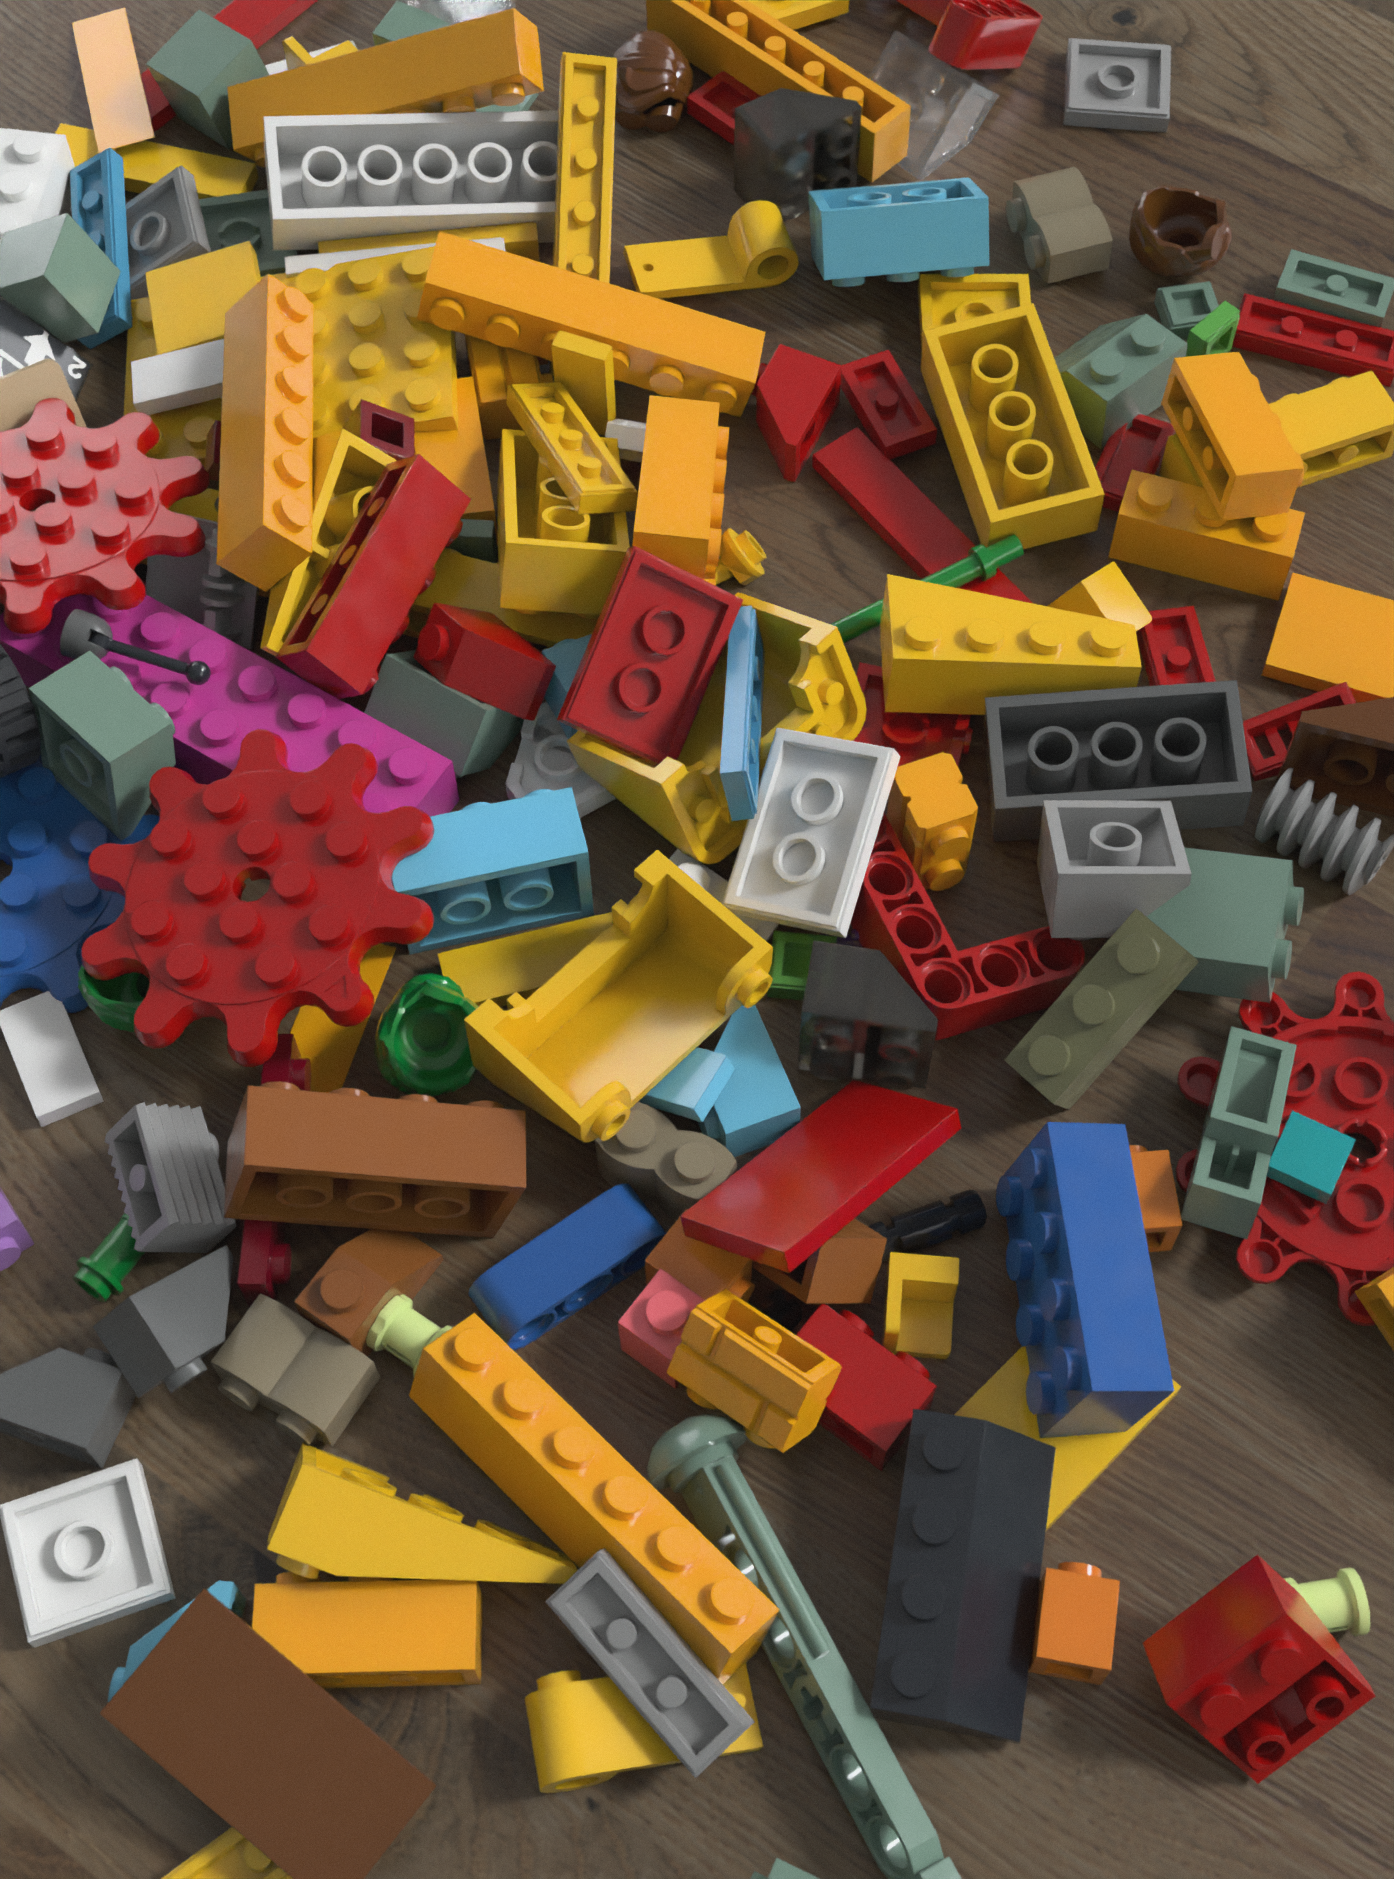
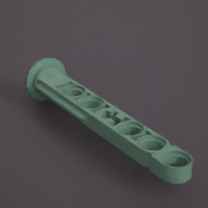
(701, 1465)

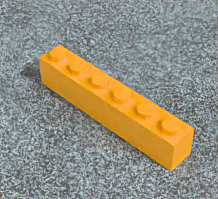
(773, 56)
(431, 72)
(652, 340)
(266, 435)
(586, 1491)

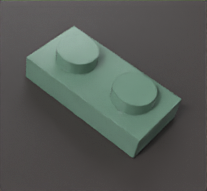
(1334, 288)

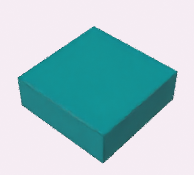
(1309, 1157)

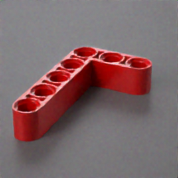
(979, 31)
(896, 911)

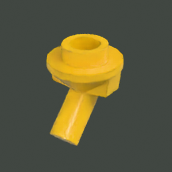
(739, 558)

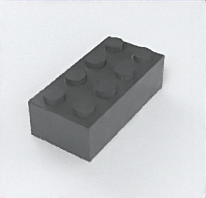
(1118, 746)

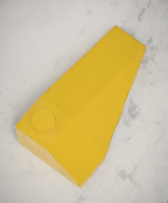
(342, 481)
(353, 1525)

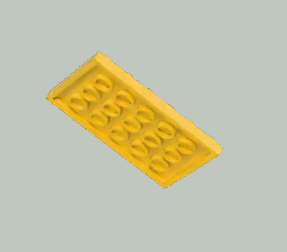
(362, 349)

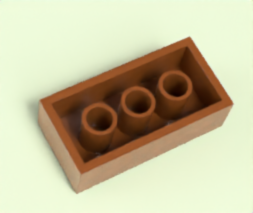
(374, 1161)

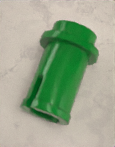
(109, 1263)

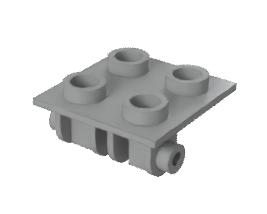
(205, 590)

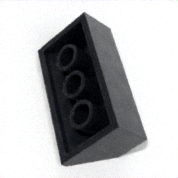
(964, 1578)

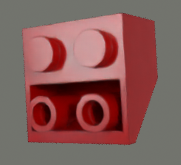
(1255, 1670)

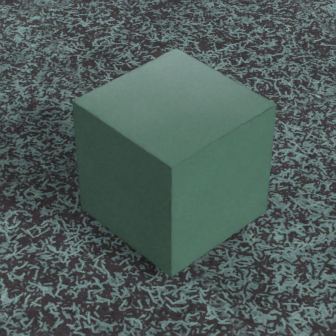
(199, 67)
(57, 276)

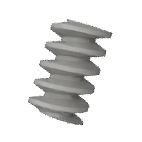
(1322, 834)

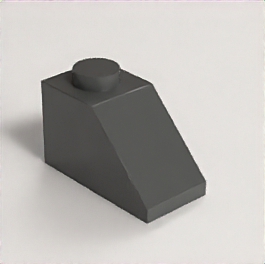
(170, 1325)
(67, 1403)

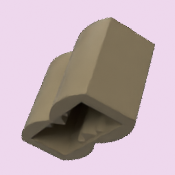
(1059, 225)
(662, 1161)
(294, 1371)

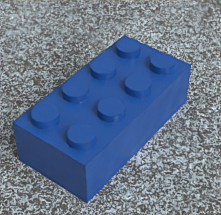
(1083, 1281)

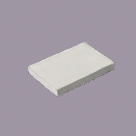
(811, 831)

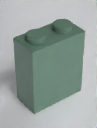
(1234, 923)

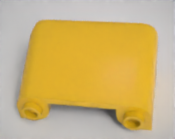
(804, 690)
(623, 1005)

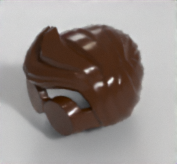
(647, 73)
(1179, 231)

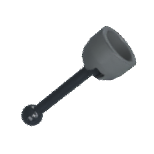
(92, 633)

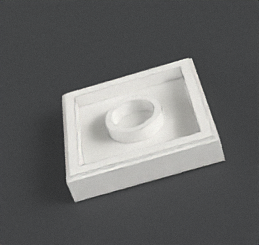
(85, 1553)

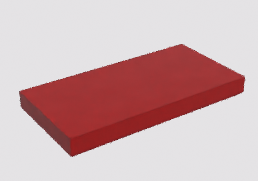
(820, 1175)

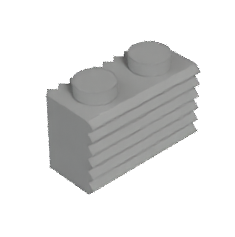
(169, 1178)

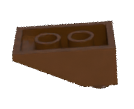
(1346, 753)

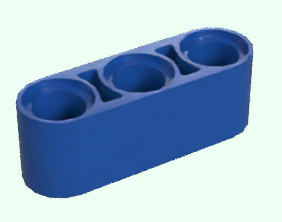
(567, 1266)

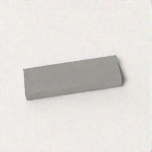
(650, 1662)

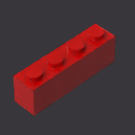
(375, 578)

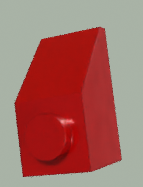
(794, 405)
(484, 659)

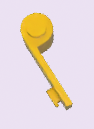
(750, 257)
(592, 1731)

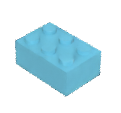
(899, 230)
(500, 869)

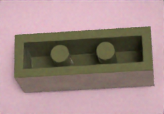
(1101, 1010)

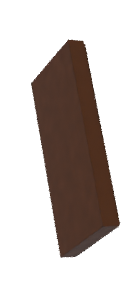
(267, 1746)

